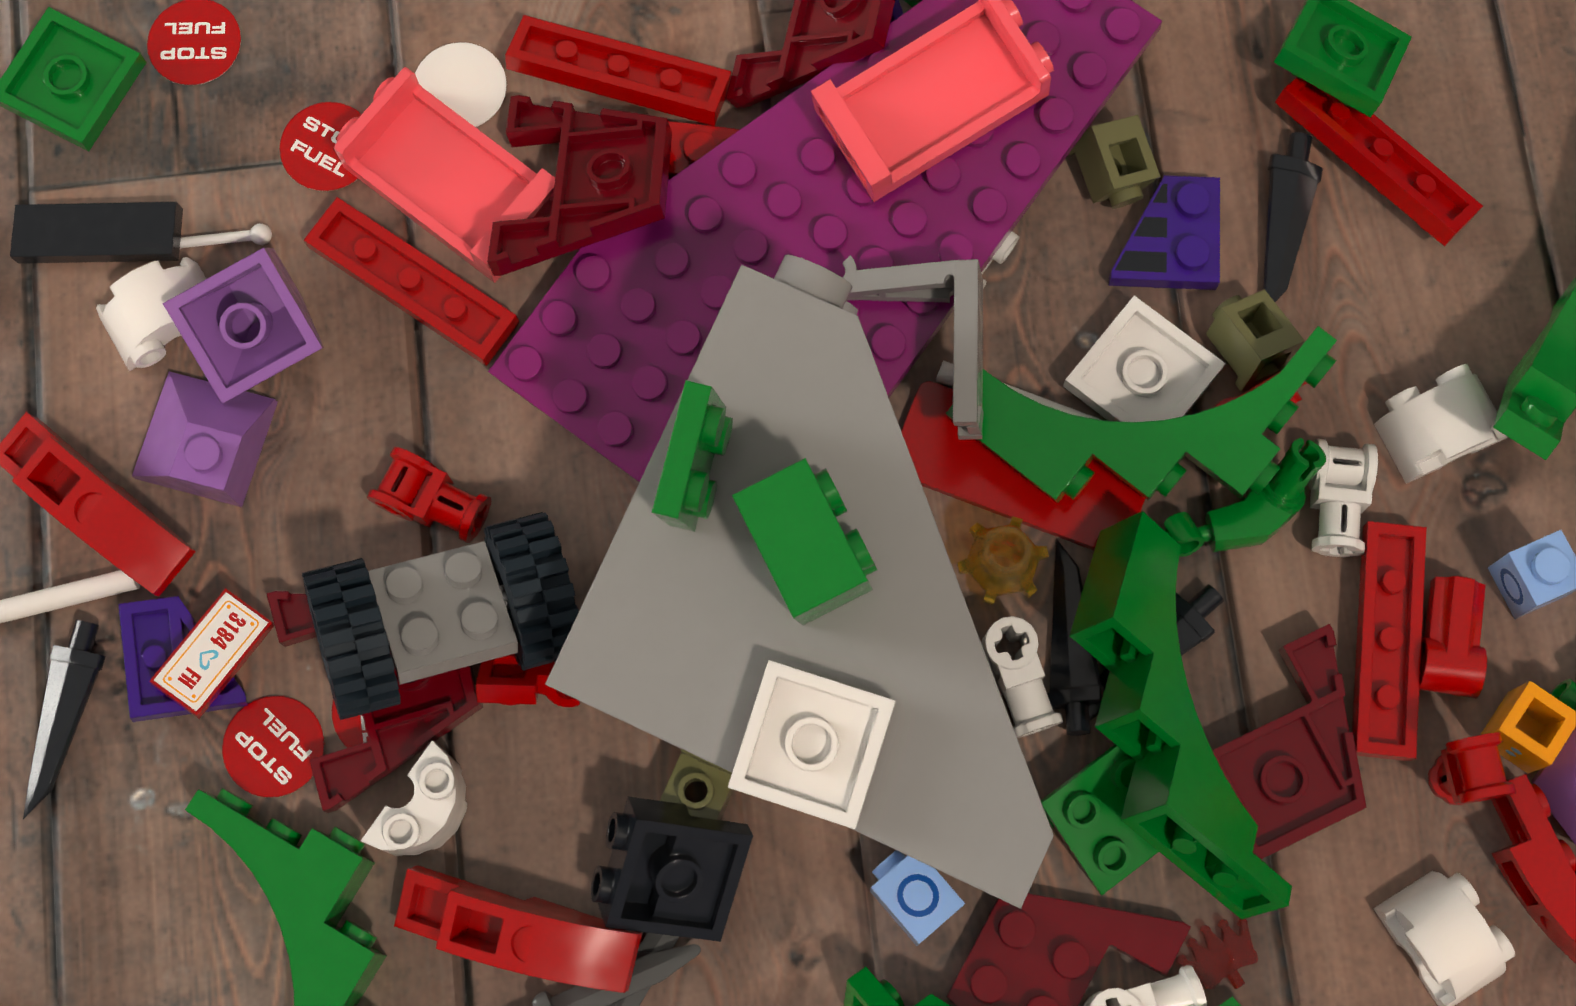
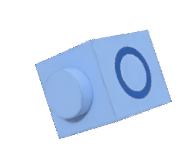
(1536, 574)
(914, 895)

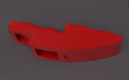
(92, 505)
(1538, 864)
(516, 933)

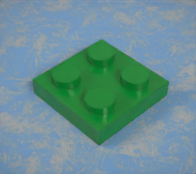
(1344, 52)
(69, 78)
(697, 435)

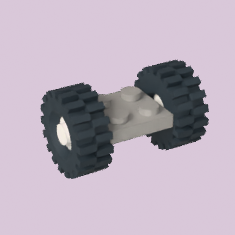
(441, 612)

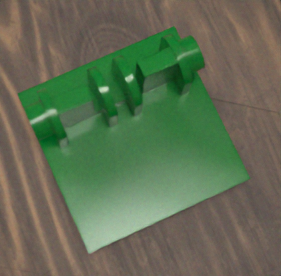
(1089, 820)

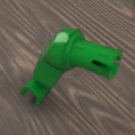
(1256, 516)

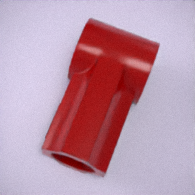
(1451, 645)

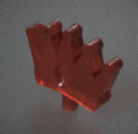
(1221, 956)

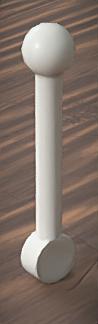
(259, 234)

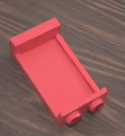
(935, 95)
(440, 169)

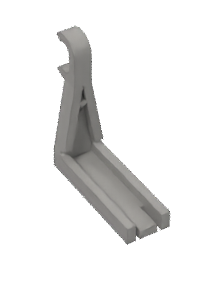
(937, 284)

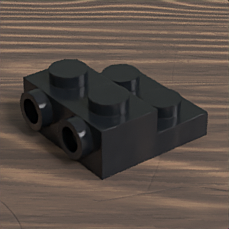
(670, 870)

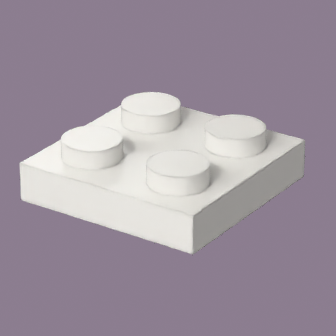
(1143, 369)
(812, 744)

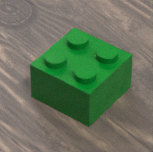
(803, 542)

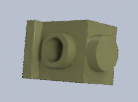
(1116, 161)
(1253, 337)
(691, 769)

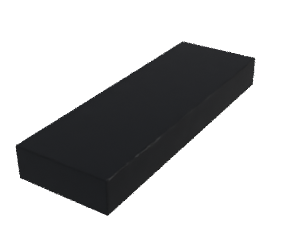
(96, 232)

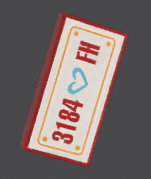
(212, 653)

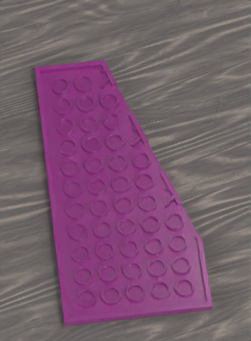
(636, 308)

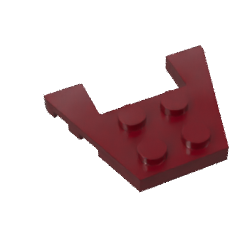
(816, 38)
(606, 180)
(395, 733)
(1304, 765)
(1053, 950)

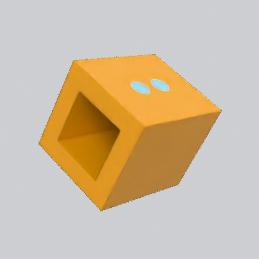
(1531, 726)

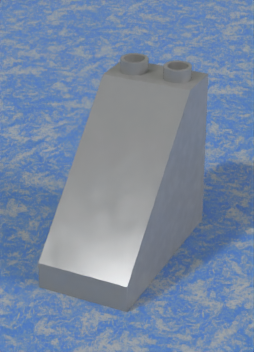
(691, 617)

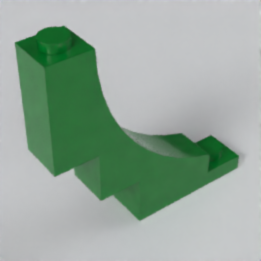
(1543, 384)
(1177, 786)

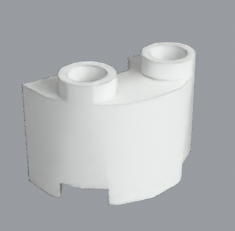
(136, 313)
(1438, 425)
(430, 815)
(1446, 936)

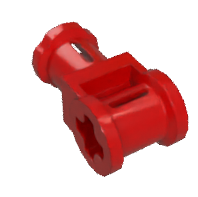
(422, 493)
(1471, 770)

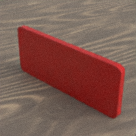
(984, 480)

